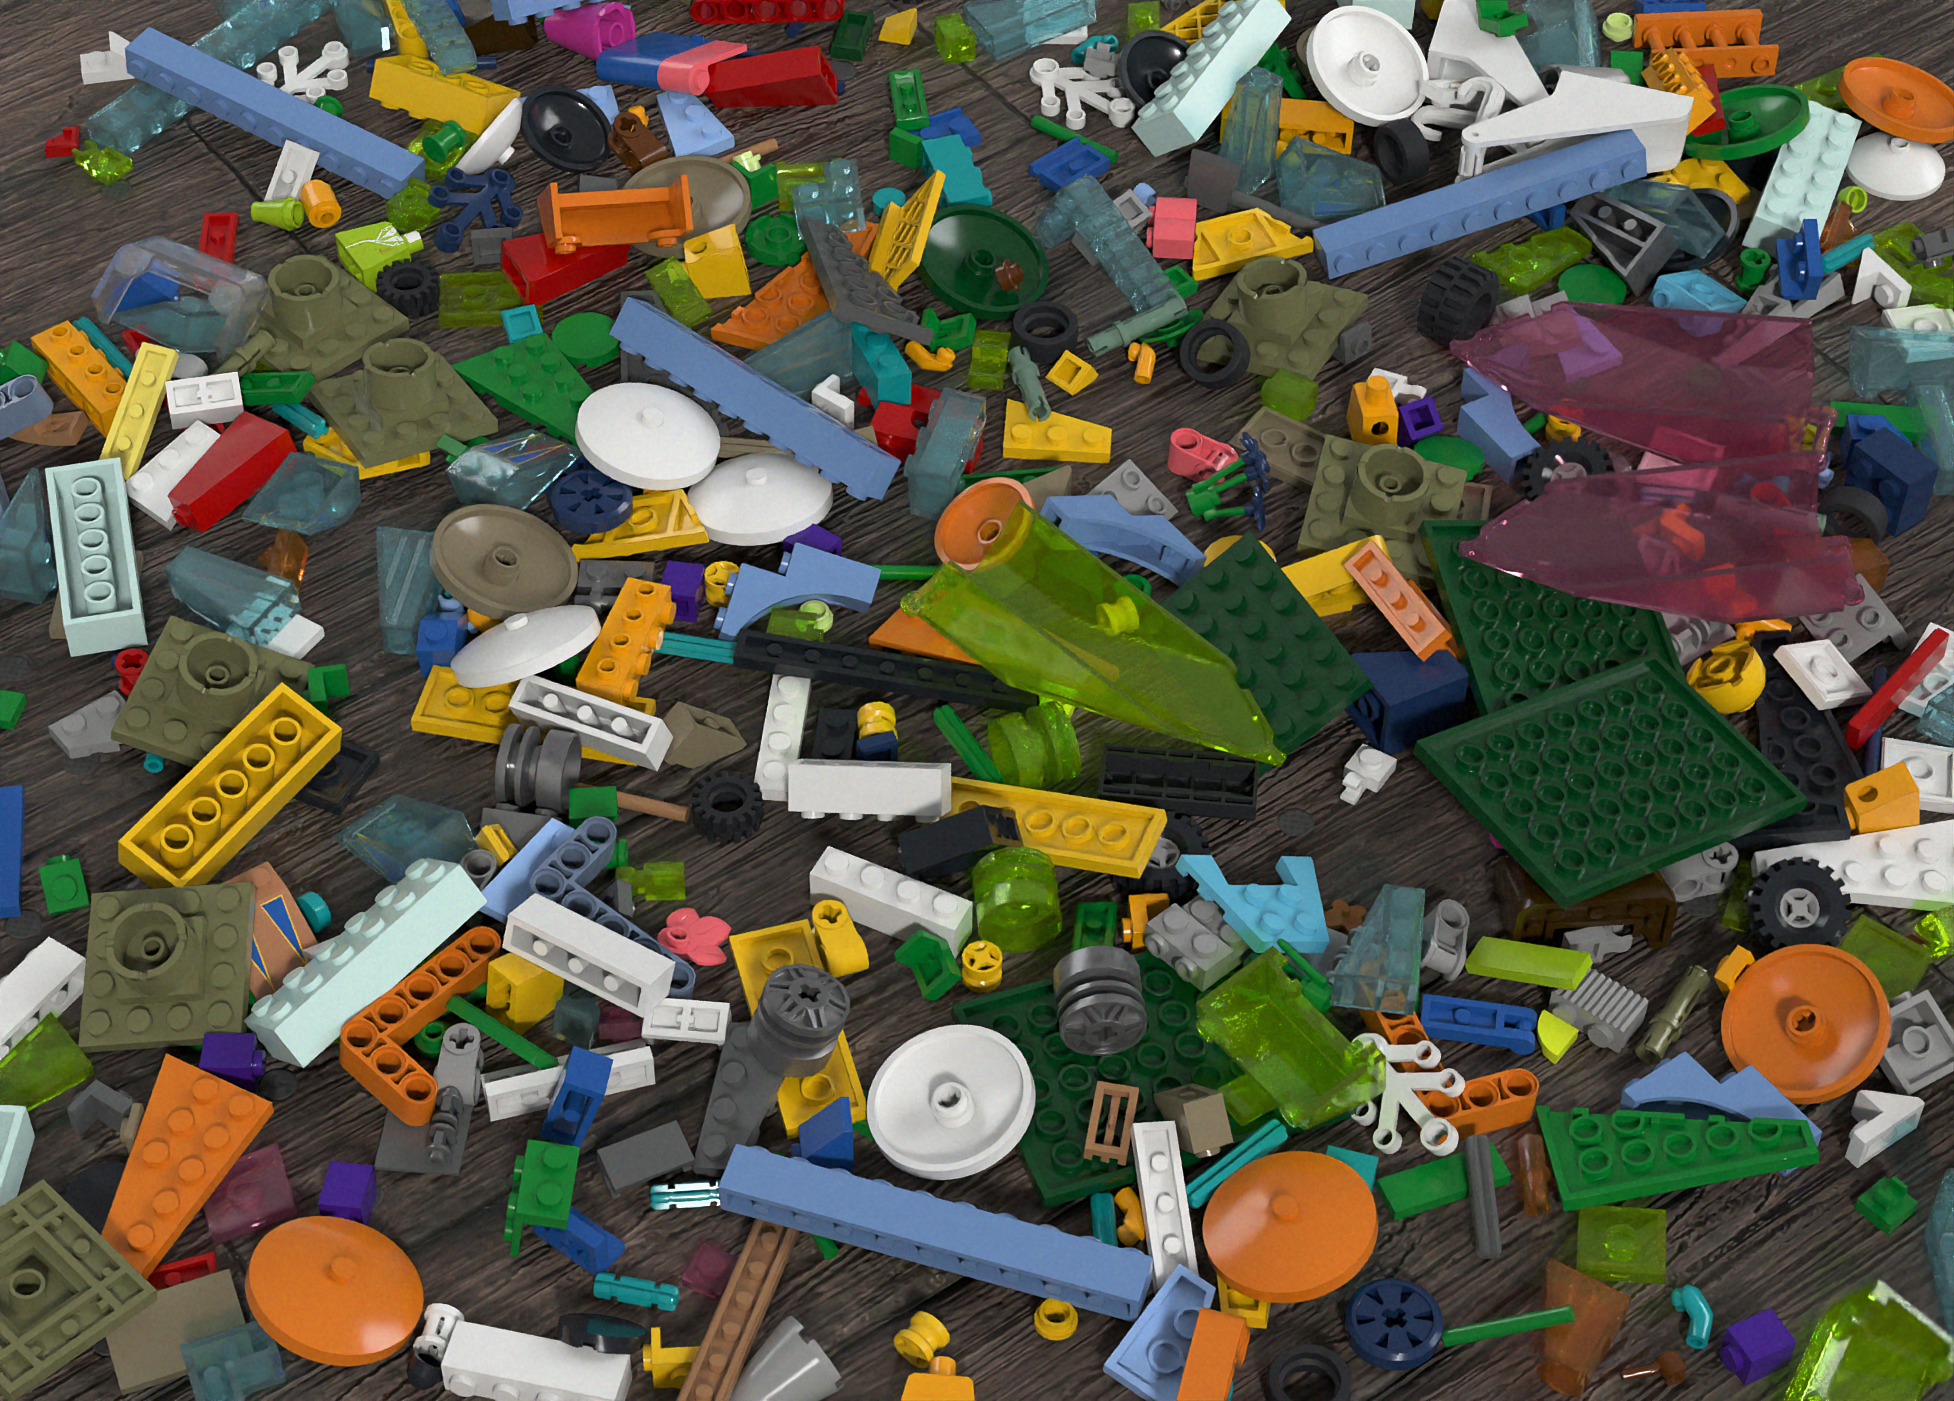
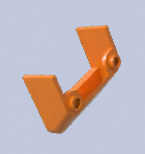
(615, 216)

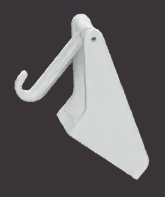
(1467, 52)
(1574, 113)

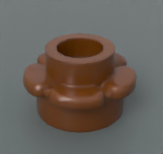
(1009, 275)

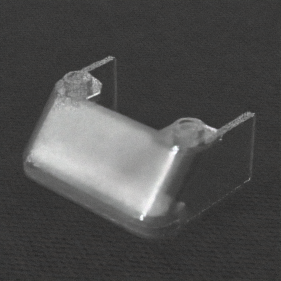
(231, 288)

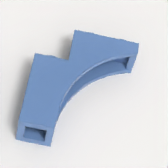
(1493, 426)
(1106, 527)
(807, 576)
(1688, 1088)

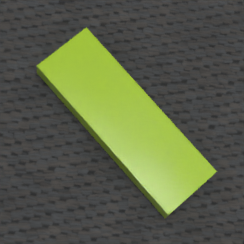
(1528, 963)

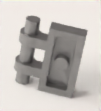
(603, 579)

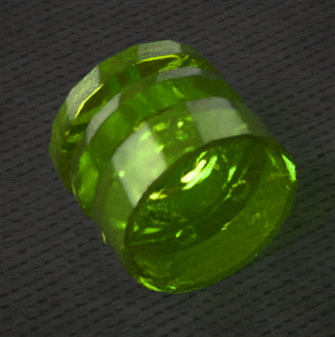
(1035, 746)
(1017, 899)

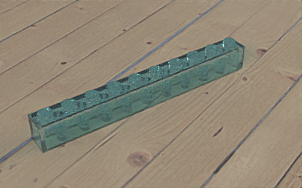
(237, 42)

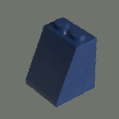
(1408, 697)

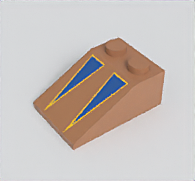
(278, 931)

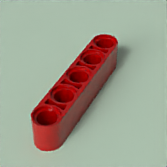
(764, 12)

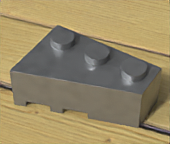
(1625, 238)

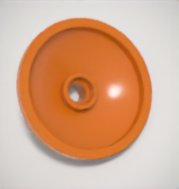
(975, 520)

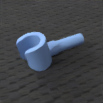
(1144, 193)
(1825, 477)
(453, 605)

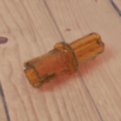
(1533, 1175)

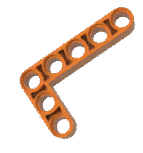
(410, 1015)
(1483, 1105)
(1214, 1352)

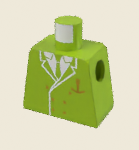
(372, 247)

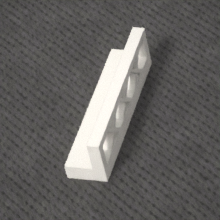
(530, 1089)

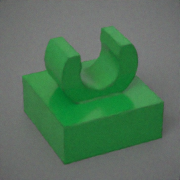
(1887, 1204)

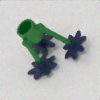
(1205, 496)

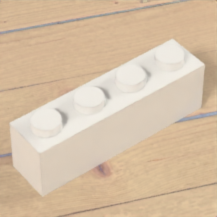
(599, 722)
(869, 788)
(890, 900)
(588, 955)
(39, 985)
(530, 1367)

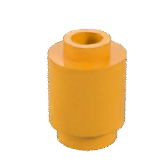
(320, 203)

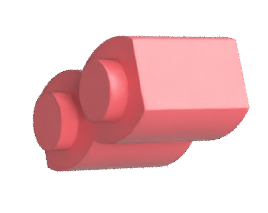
(1173, 227)

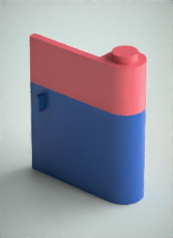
(665, 61)

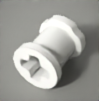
(434, 1325)

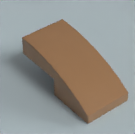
(55, 430)

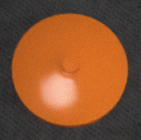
(1899, 99)
(1807, 1021)
(1290, 1227)
(334, 1291)

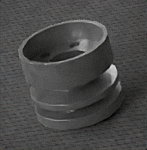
(531, 768)
(1099, 1000)
(798, 1020)

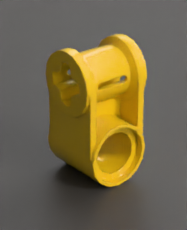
(837, 939)

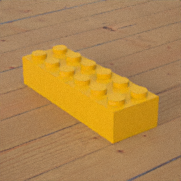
(231, 793)

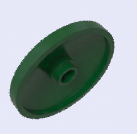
(962, 259)

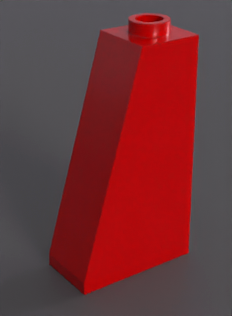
(774, 80)
(542, 275)
(230, 471)

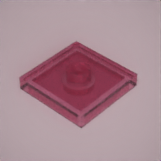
(251, 1195)

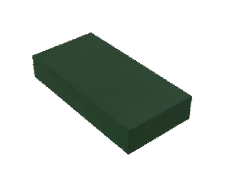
(852, 35)

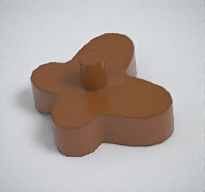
(1344, 917)

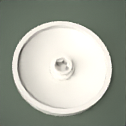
(1366, 65)
(647, 436)
(760, 498)
(525, 645)
(951, 1102)

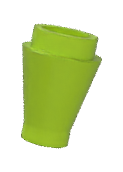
(281, 213)

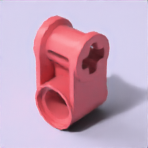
(1198, 455)

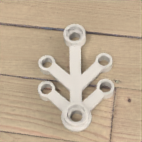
(333, 58)
(1048, 74)
(1400, 1090)

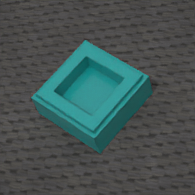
(520, 323)

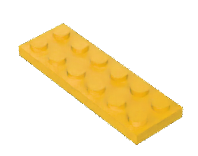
(484, 711)
(1071, 828)
(755, 958)

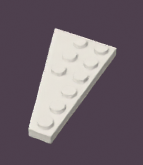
(1884, 868)

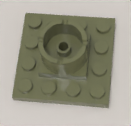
(322, 317)
(1282, 317)
(400, 403)
(1379, 492)
(200, 690)
(167, 966)
(57, 1288)

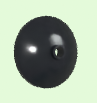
(1148, 61)
(565, 129)
(1726, 214)

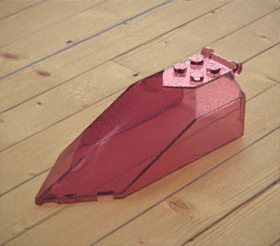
(1663, 377)
(1682, 540)

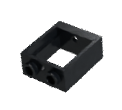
(957, 841)

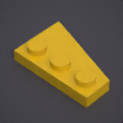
(1055, 438)

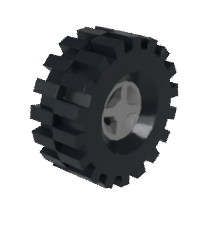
(1564, 461)
(1174, 841)
(1811, 897)

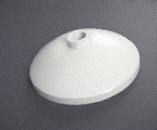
(494, 142)
(1895, 167)

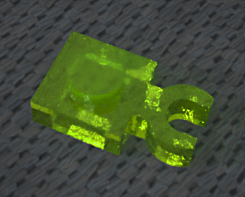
(104, 164)
(657, 880)

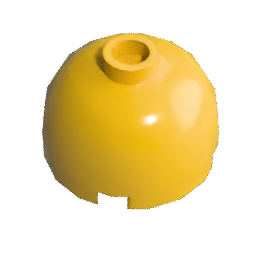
(1730, 677)

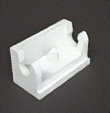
(205, 399)
(687, 1021)

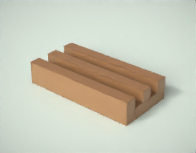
(1106, 1149)

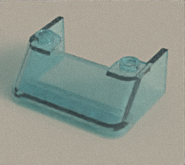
(1565, 33)
(1891, 356)

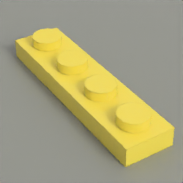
(139, 406)

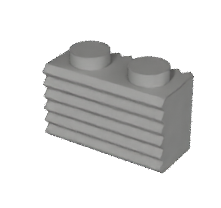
(1600, 1010)

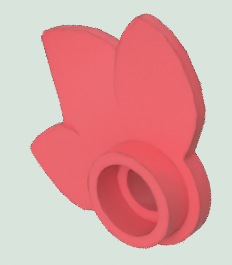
(695, 937)

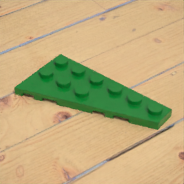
(531, 382)
(1652, 1153)

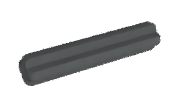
(1482, 1197)

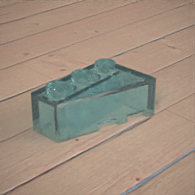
(943, 451)
(1385, 956)

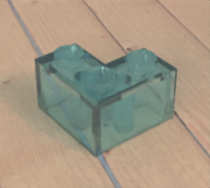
(832, 201)
(232, 1363)

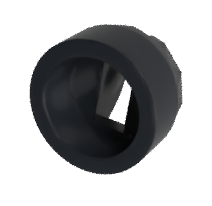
(423, 1370)

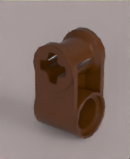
(635, 148)

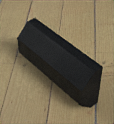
(1180, 780)

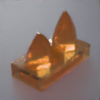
(1838, 230)
(286, 557)

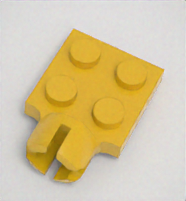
(1706, 174)

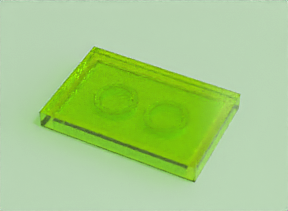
(477, 299)

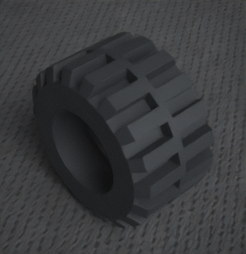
(1457, 301)

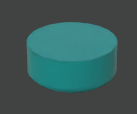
(884, 196)
(314, 911)

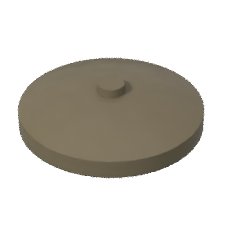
(716, 196)
(502, 561)

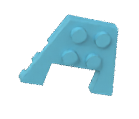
(1266, 911)

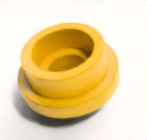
(1055, 1309)

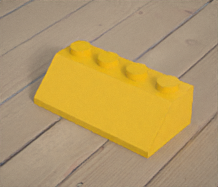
(422, 90)

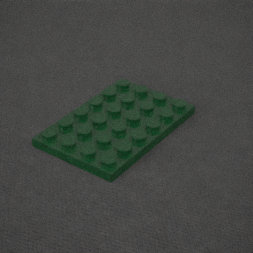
(1274, 639)

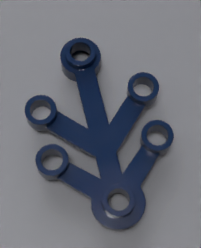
(494, 184)

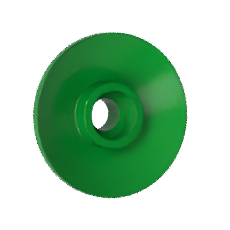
(1174, 331)

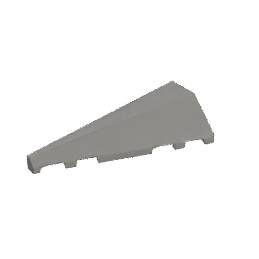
(1768, 299)

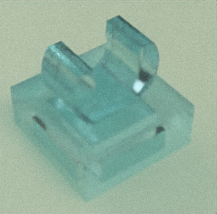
(576, 1021)

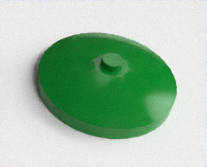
(1755, 122)

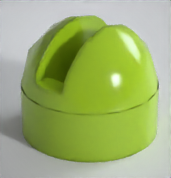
(1854, 196)

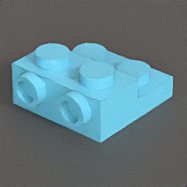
(1694, 292)

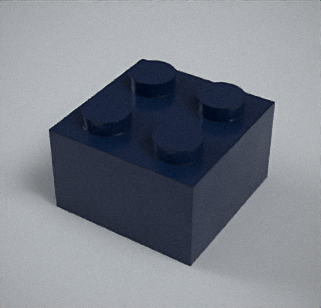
(1895, 476)

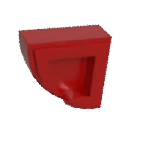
(64, 143)

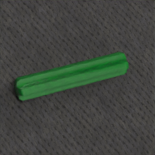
(966, 745)

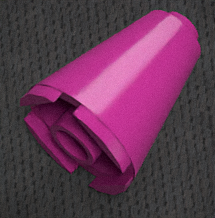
(591, 28)

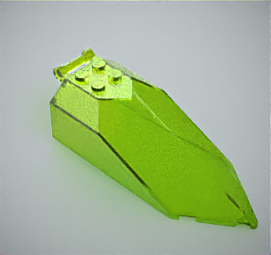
(1083, 635)

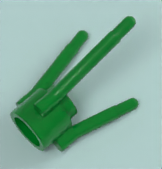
(1313, 985)

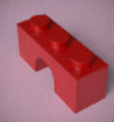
(897, 433)

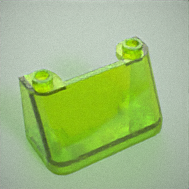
(1289, 1044)
(1873, 1350)

